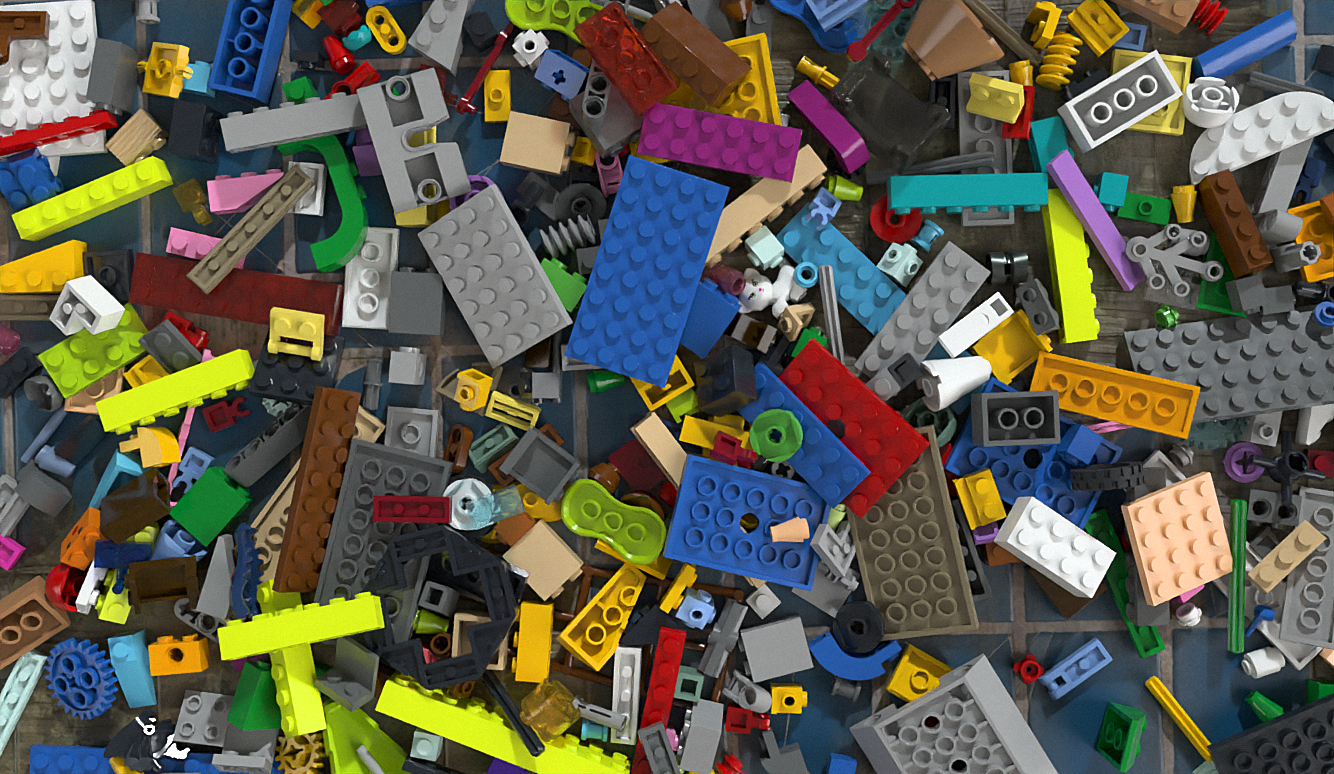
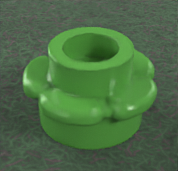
(1166, 316)

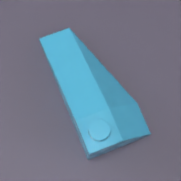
(120, 470)

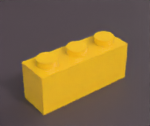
(533, 641)

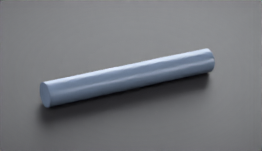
(45, 434)

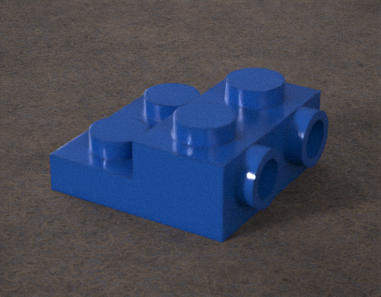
(28, 179)

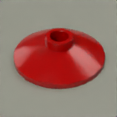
(888, 232)

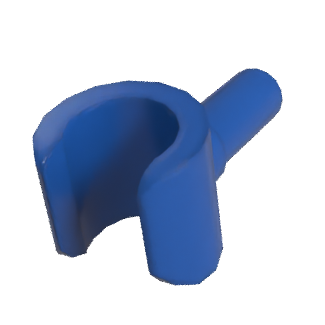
(1261, 613)

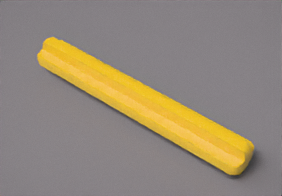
(1179, 716)

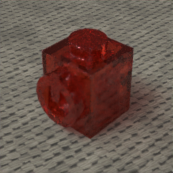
(341, 16)

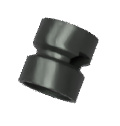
(1015, 267)

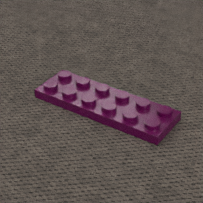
(720, 142)

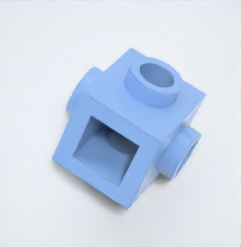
(696, 608)

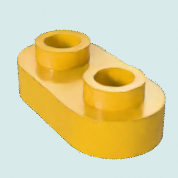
(387, 31)

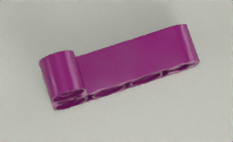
(830, 126)

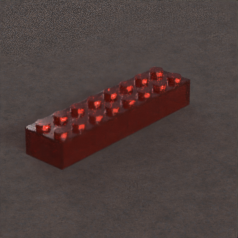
(238, 296)

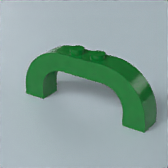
(352, 233)

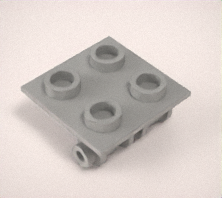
(828, 590)
(203, 718)

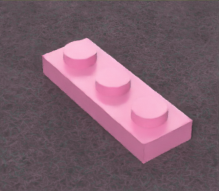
(193, 244)

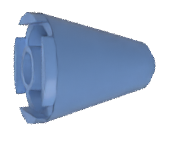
(176, 542)

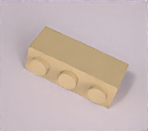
(1285, 557)

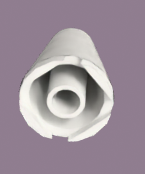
(951, 379)

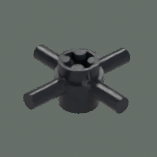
(1287, 467)

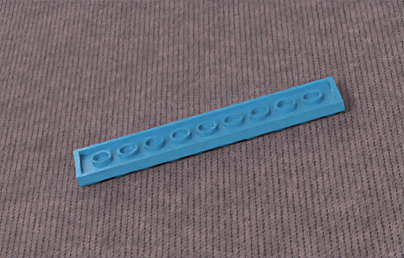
(857, 281)

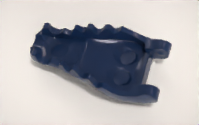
(246, 574)

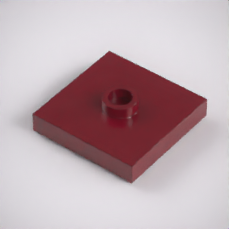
(637, 466)

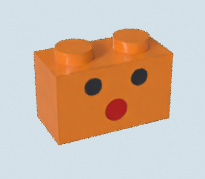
(79, 545)

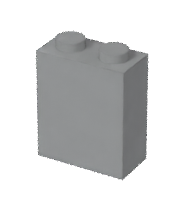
(775, 648)

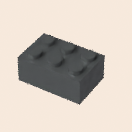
(1015, 418)

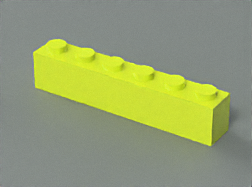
(92, 199)
(1069, 270)
(176, 391)
(300, 628)
(293, 671)

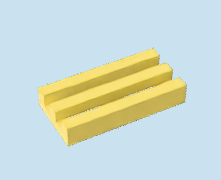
(514, 410)

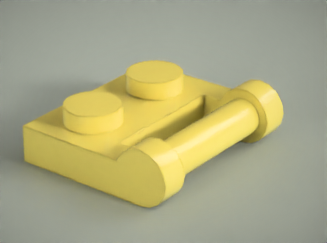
(298, 326)

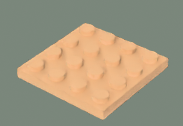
(1178, 538)

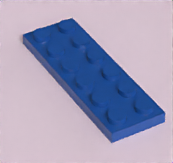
(822, 457)

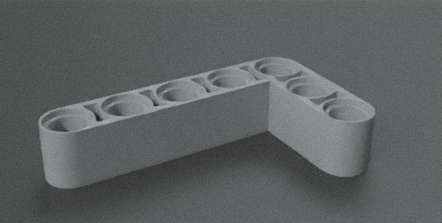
(1276, 193)

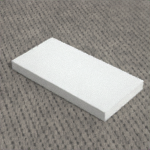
(369, 280)

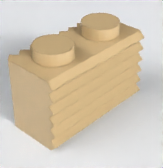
(137, 138)

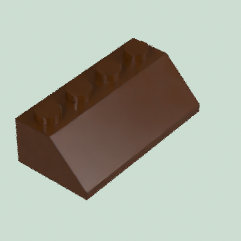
(694, 54)

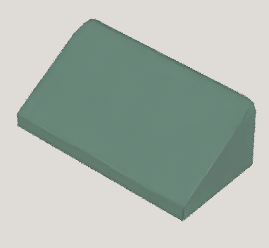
(492, 446)

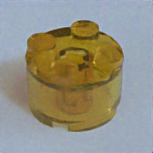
(549, 709)

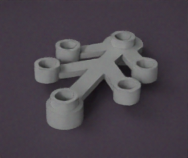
(1169, 258)

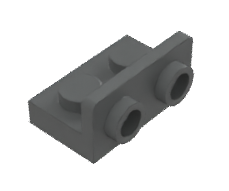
(1038, 307)

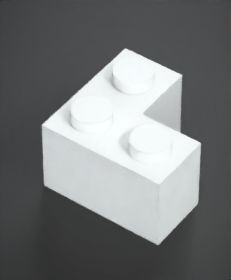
(87, 306)

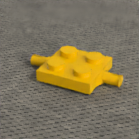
(165, 69)

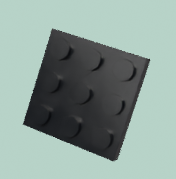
(295, 376)

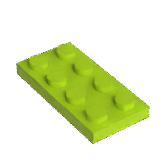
(90, 358)

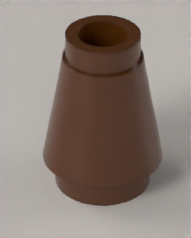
(442, 645)

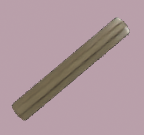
(1004, 32)

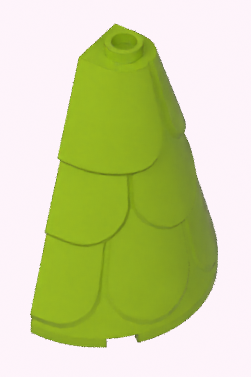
(351, 730)

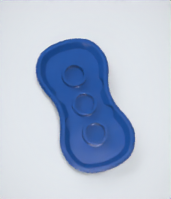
(833, 40)

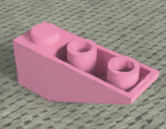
(239, 194)

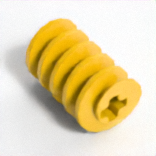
(1057, 60)

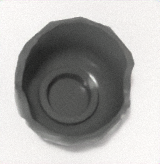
(44, 391)

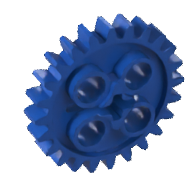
(81, 678)

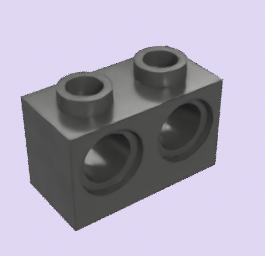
(1269, 504)

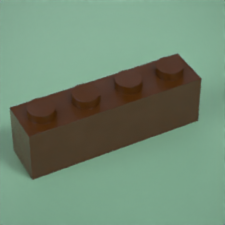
(1233, 224)

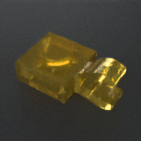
(192, 198)

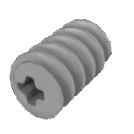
(568, 236)

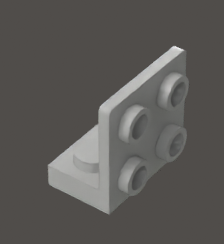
(247, 751)

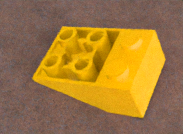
(677, 383)

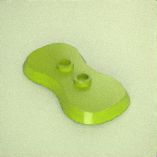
(550, 14)
(631, 530)

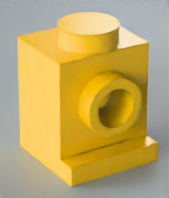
(472, 389)
(781, 691)

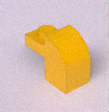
(156, 445)

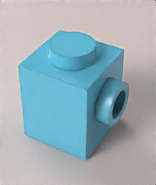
(199, 81)

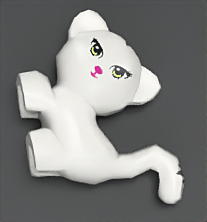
(761, 292)

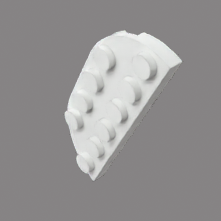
(1260, 132)

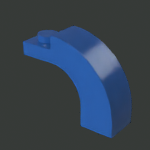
(851, 665)

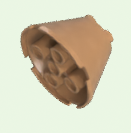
(948, 39)

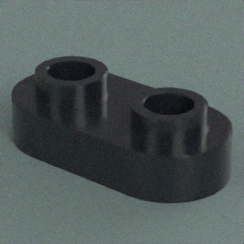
(1092, 77)

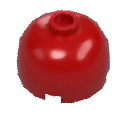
(64, 586)

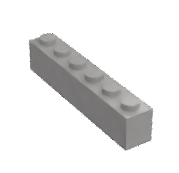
(292, 122)

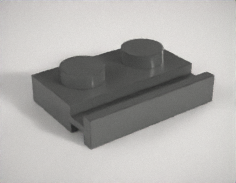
(170, 348)

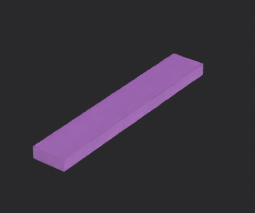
(1094, 219)

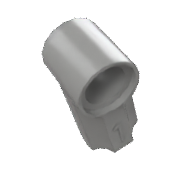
(1295, 256)

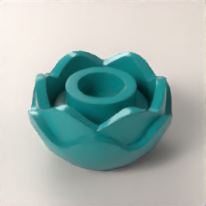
(357, 38)

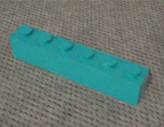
(967, 192)

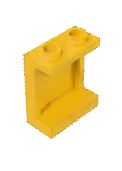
(1011, 346)

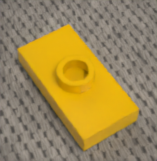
(497, 96)

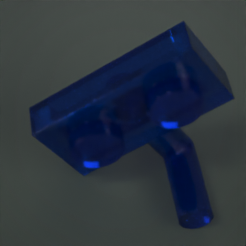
(119, 556)

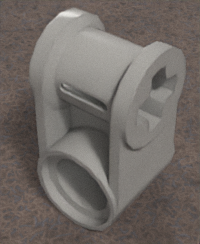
(747, 693)

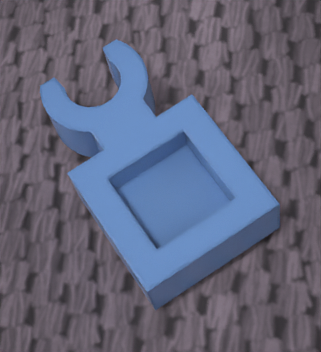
(823, 207)
(193, 466)

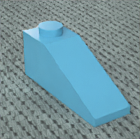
(132, 667)

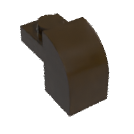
(751, 332)

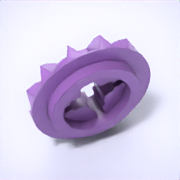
(1235, 471)

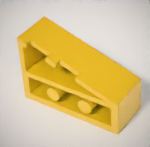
(44, 271)

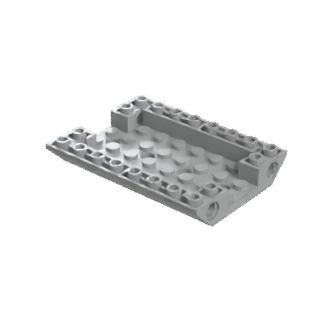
(974, 726)

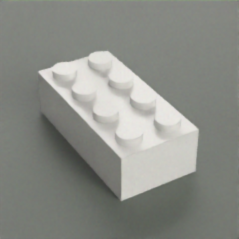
(1119, 101)
(1055, 547)

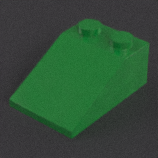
(1121, 735)

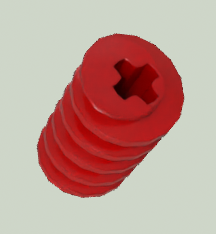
(1208, 15)

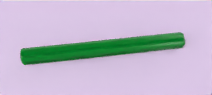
(1236, 590)

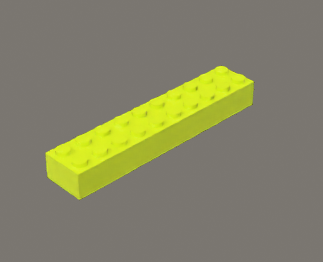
(489, 731)

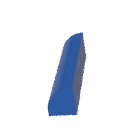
(1246, 47)

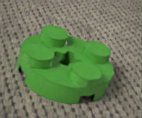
(786, 424)

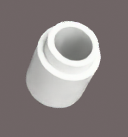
(1263, 662)

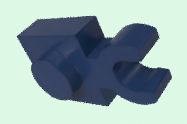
(1309, 178)

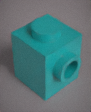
(1110, 190)

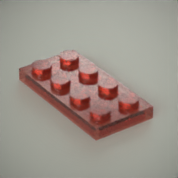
(625, 58)

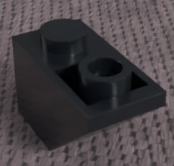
(648, 625)

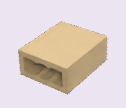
(537, 144)
(546, 559)

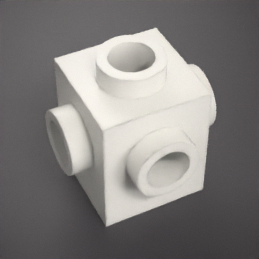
(530, 57)

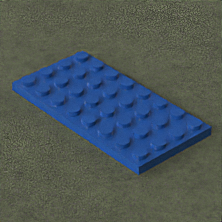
(647, 271)

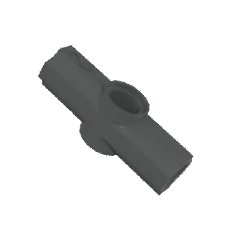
(722, 637)

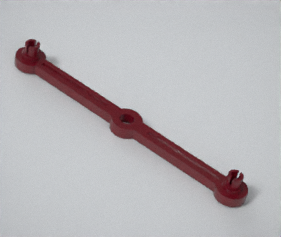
(501, 42)
(857, 50)

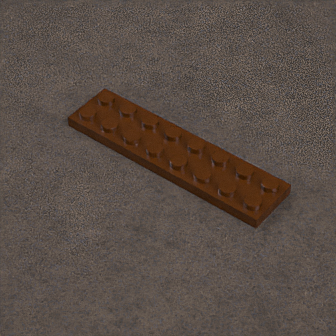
(316, 489)

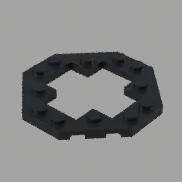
(483, 637)

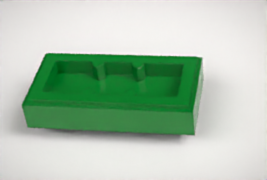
(1145, 209)

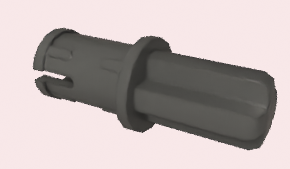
(372, 384)

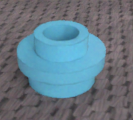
(812, 269)

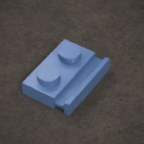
(832, 12)

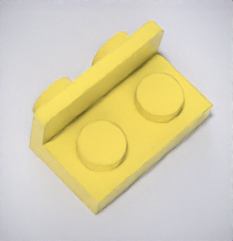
(995, 98)

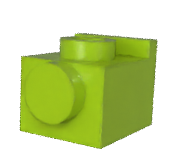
(684, 403)

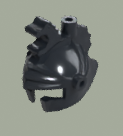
(146, 744)

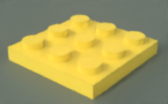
(1171, 117)

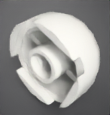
(1209, 102)

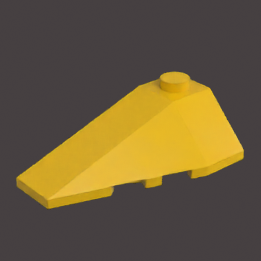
(599, 625)

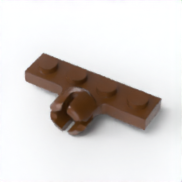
(21, 26)

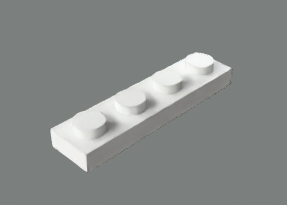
(626, 691)

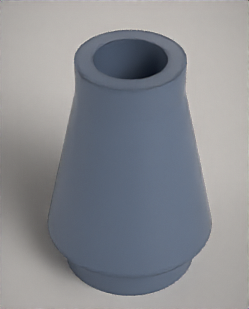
(52, 462)

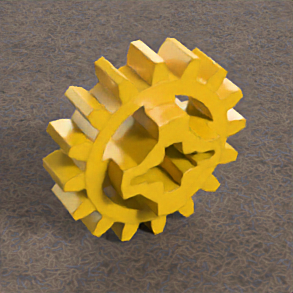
(301, 754)

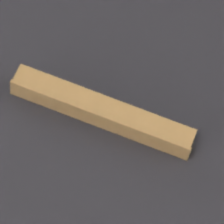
(668, 456)

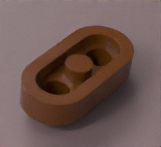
(458, 447)

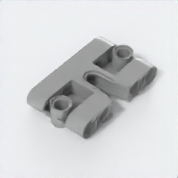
(391, 124)

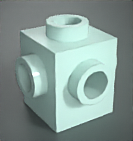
(900, 263)

